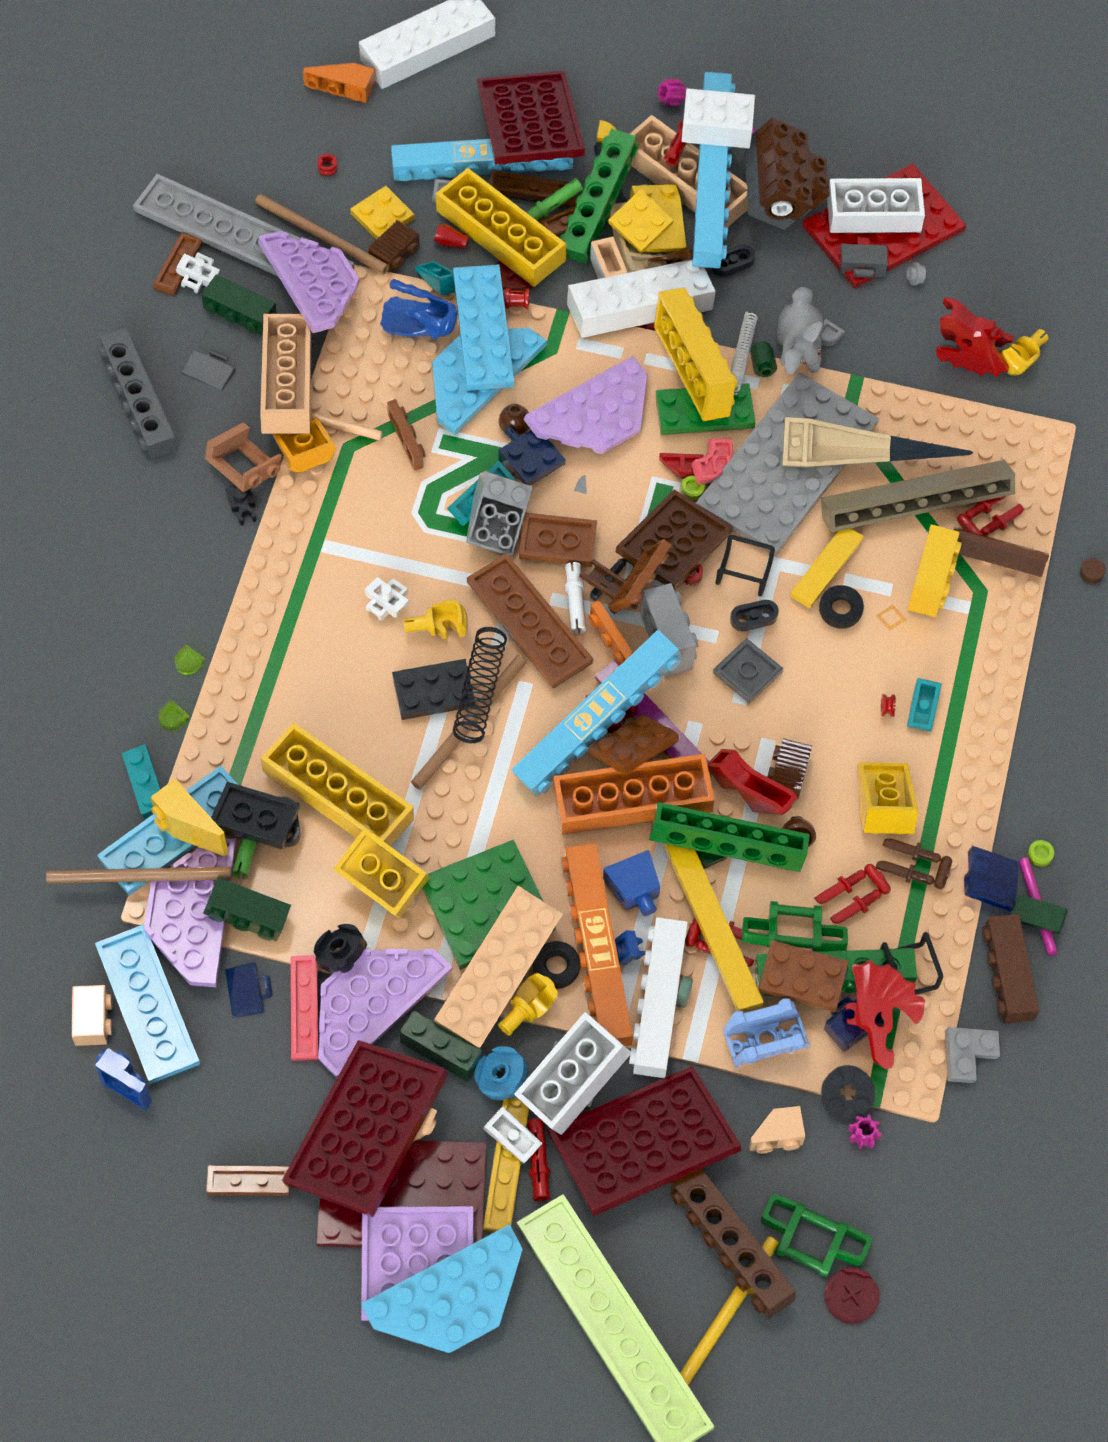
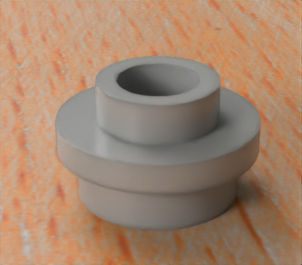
(916, 274)

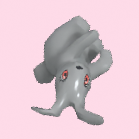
(800, 332)

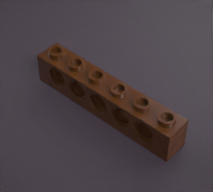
(768, 1300)

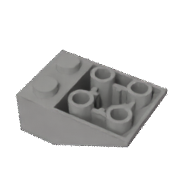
(497, 513)

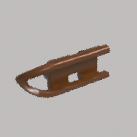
(597, 580)

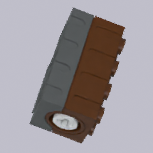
(783, 175)

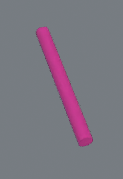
(1034, 893)

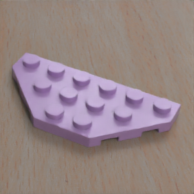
(314, 276)
(596, 412)
(178, 923)
(373, 998)

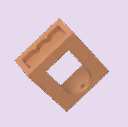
(235, 440)

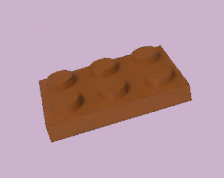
(558, 539)
(640, 575)
(633, 744)
(803, 976)

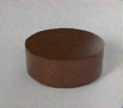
(1092, 570)

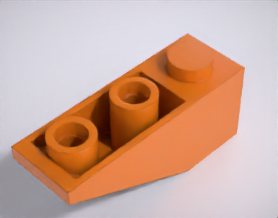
(345, 80)

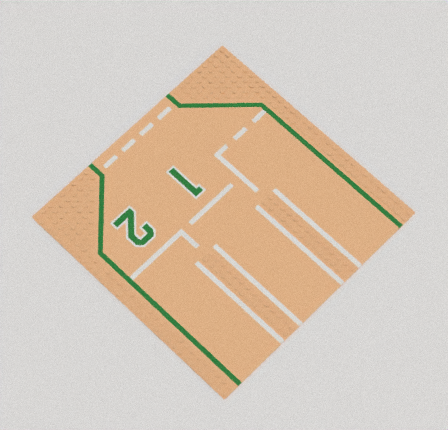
(315, 657)

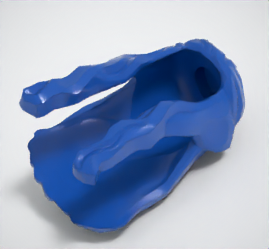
(417, 318)

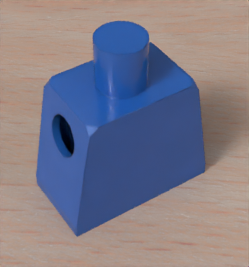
(634, 882)

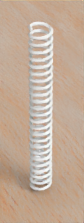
(737, 352)

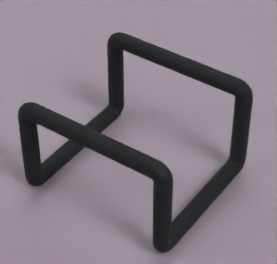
(722, 570)
(925, 938)

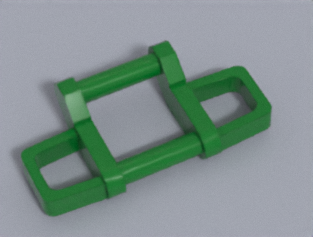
(818, 930)
(821, 1221)

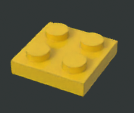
(381, 211)
(640, 221)

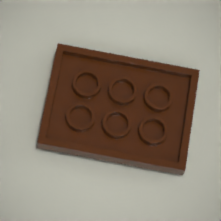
(688, 529)

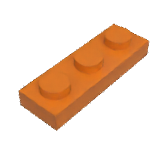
(609, 632)

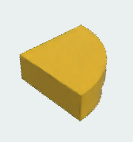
(604, 130)

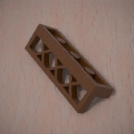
(1002, 553)

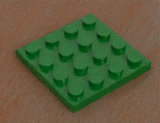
(474, 893)

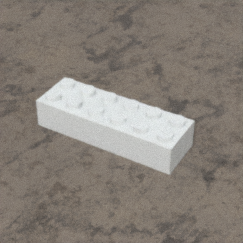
(426, 39)
(632, 297)

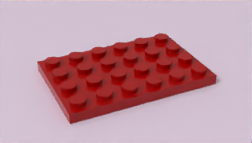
(938, 226)

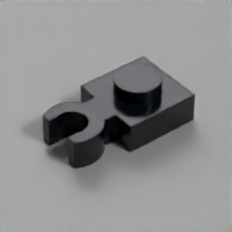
(241, 502)

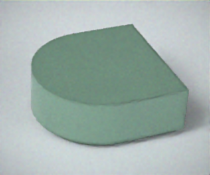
(684, 992)

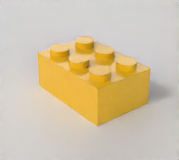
(935, 571)

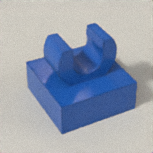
(627, 947)

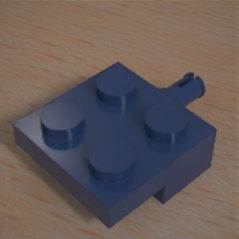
(529, 456)

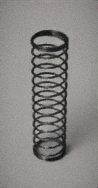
(470, 722)

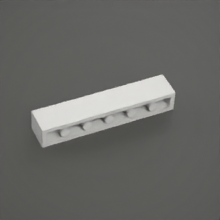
(660, 997)

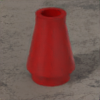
(450, 237)

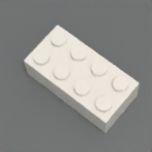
(875, 205)
(573, 1073)

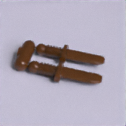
(673, 257)
(909, 873)

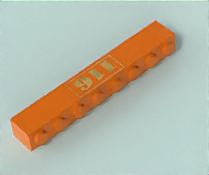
(597, 941)

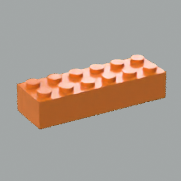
(614, 799)

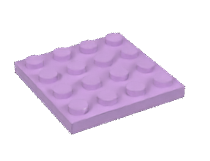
(407, 1241)

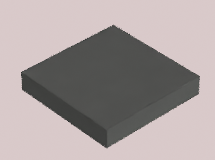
(748, 670)

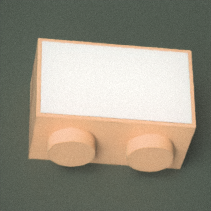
(606, 258)
(90, 1015)

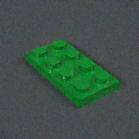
(679, 414)

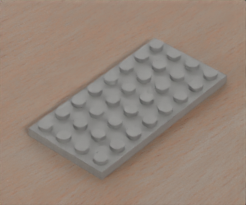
(759, 493)

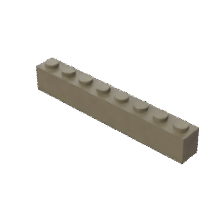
(918, 495)

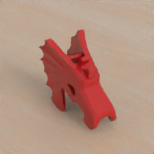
(976, 339)
(880, 991)

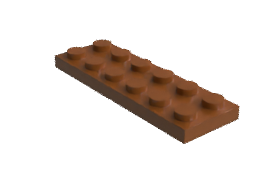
(530, 620)

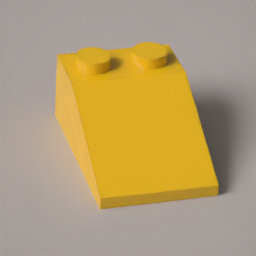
(668, 199)
(886, 798)
(186, 819)
(381, 873)

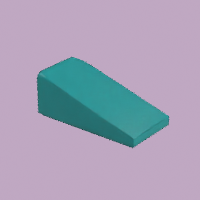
(437, 276)
(924, 704)

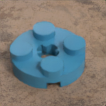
(505, 1087)

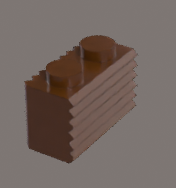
(395, 245)
(791, 764)

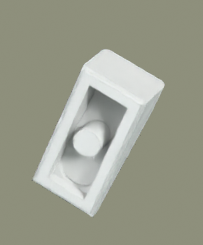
(512, 1135)

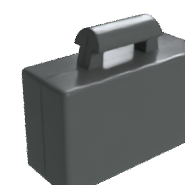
(863, 256)
(208, 369)

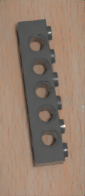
(121, 345)

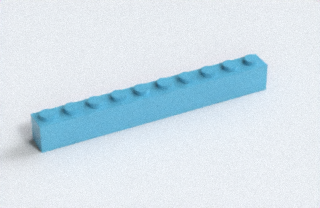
(712, 191)

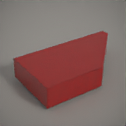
(679, 463)

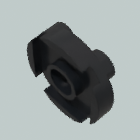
(351, 947)
(837, 1103)

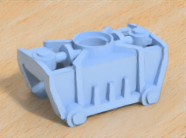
(765, 1022)

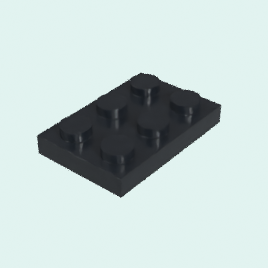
(431, 689)
(255, 815)

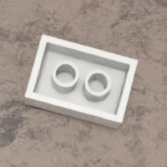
(718, 118)

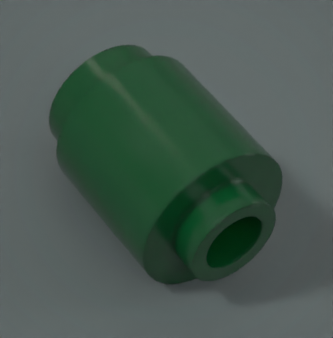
(763, 359)

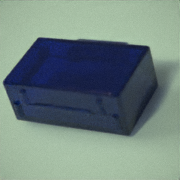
(245, 990)
(845, 1034)

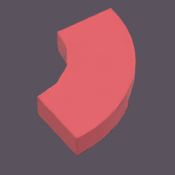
(711, 465)

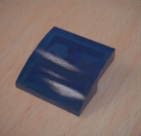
(991, 878)

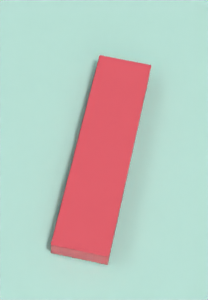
(304, 1008)

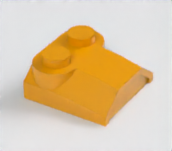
(306, 449)

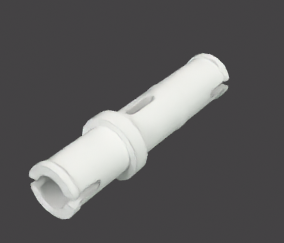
(574, 588)

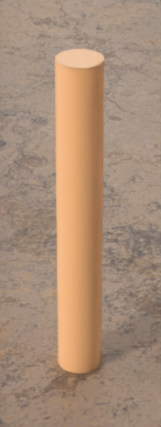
(349, 427)

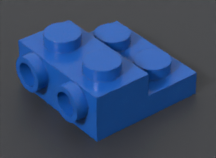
(118, 1075)

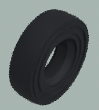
(841, 620)
(568, 953)

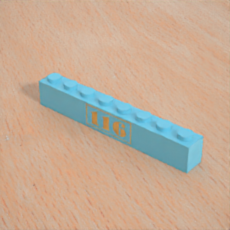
(453, 157)
(597, 713)

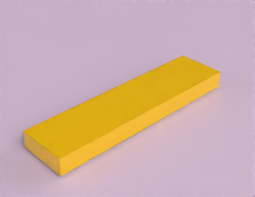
(826, 567)

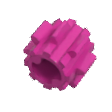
(671, 92)
(872, 1131)

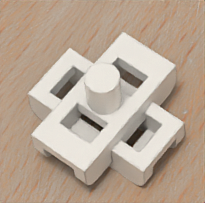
(195, 269)
(384, 596)

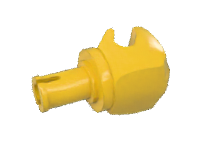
(1024, 352)
(438, 618)
(530, 1002)

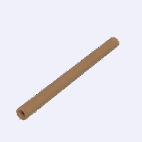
(322, 234)
(452, 742)
(138, 875)

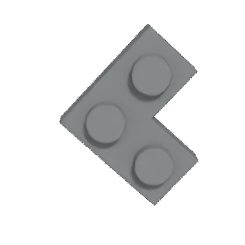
(963, 1047)

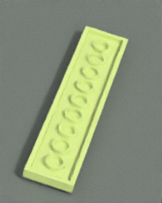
(614, 1324)

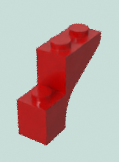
(757, 790)

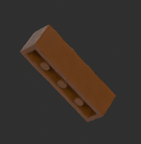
(1010, 968)

